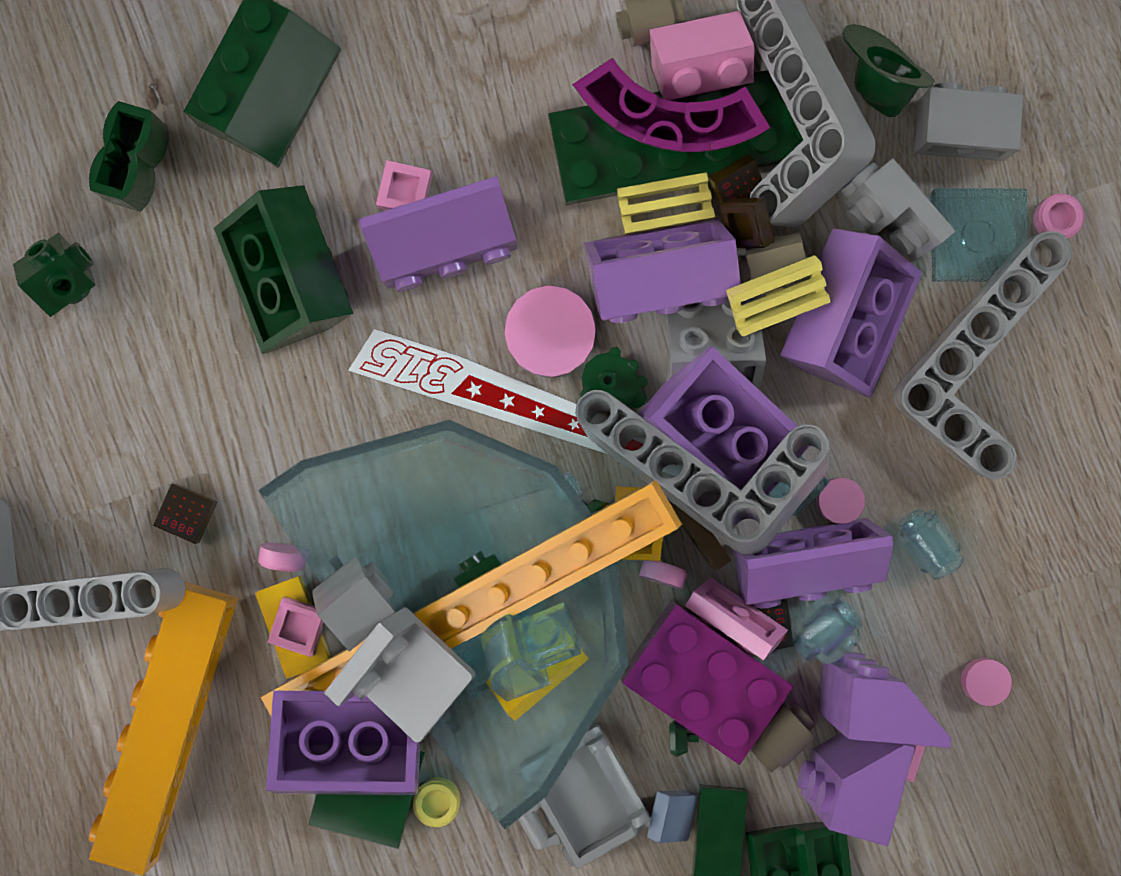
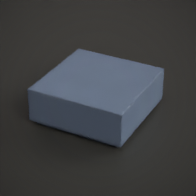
(672, 816)

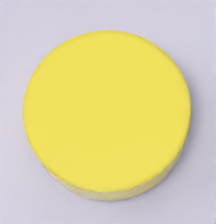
(436, 802)

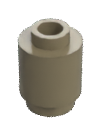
(642, 15)
(784, 737)

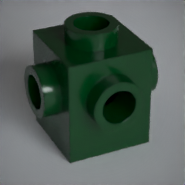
(55, 273)

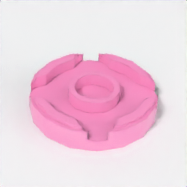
(550, 331)

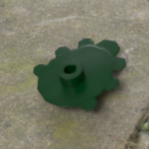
(616, 377)

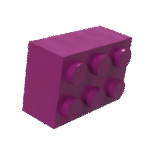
(705, 682)

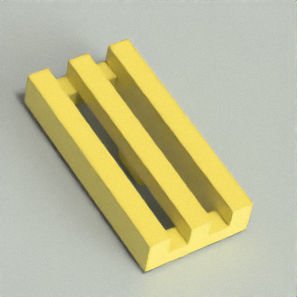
(702, 196)
(781, 302)

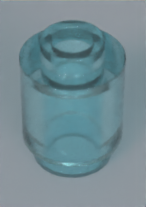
(930, 543)

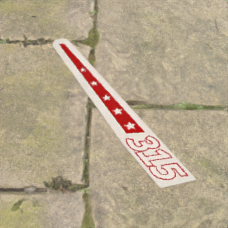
(476, 389)

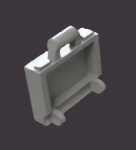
(589, 804)

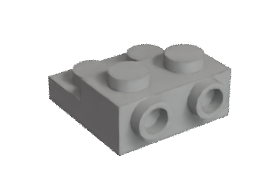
(894, 201)

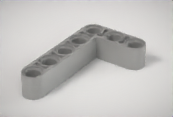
(832, 127)
(972, 351)
(699, 478)
(87, 595)

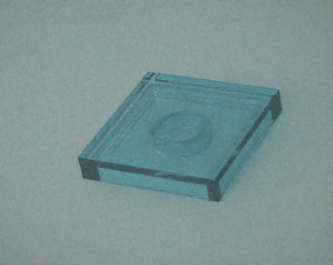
(987, 229)

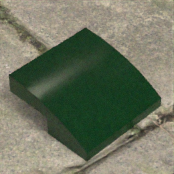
(364, 817)
(798, 851)

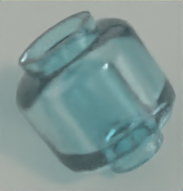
(827, 629)

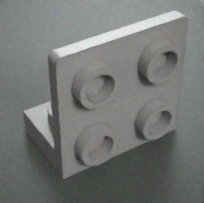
(705, 326)
(404, 674)

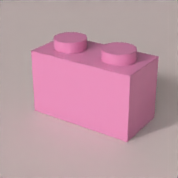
(702, 55)

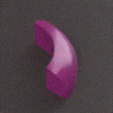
(667, 122)

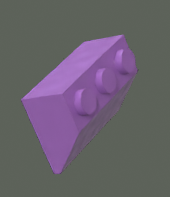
(440, 234)
(662, 270)
(868, 301)
(719, 418)
(814, 562)
(875, 705)
(338, 748)
(856, 785)

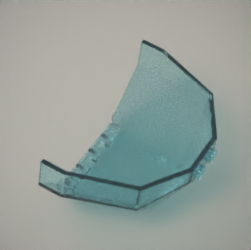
(420, 510)

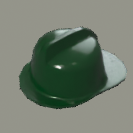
(884, 72)

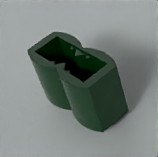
(132, 149)

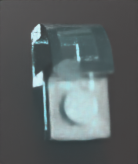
(523, 648)

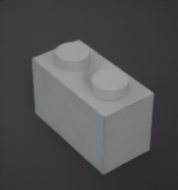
(969, 122)
(354, 601)

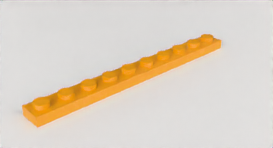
(527, 577)

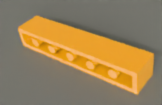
(161, 731)

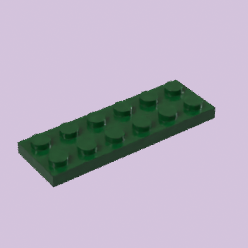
(600, 159)

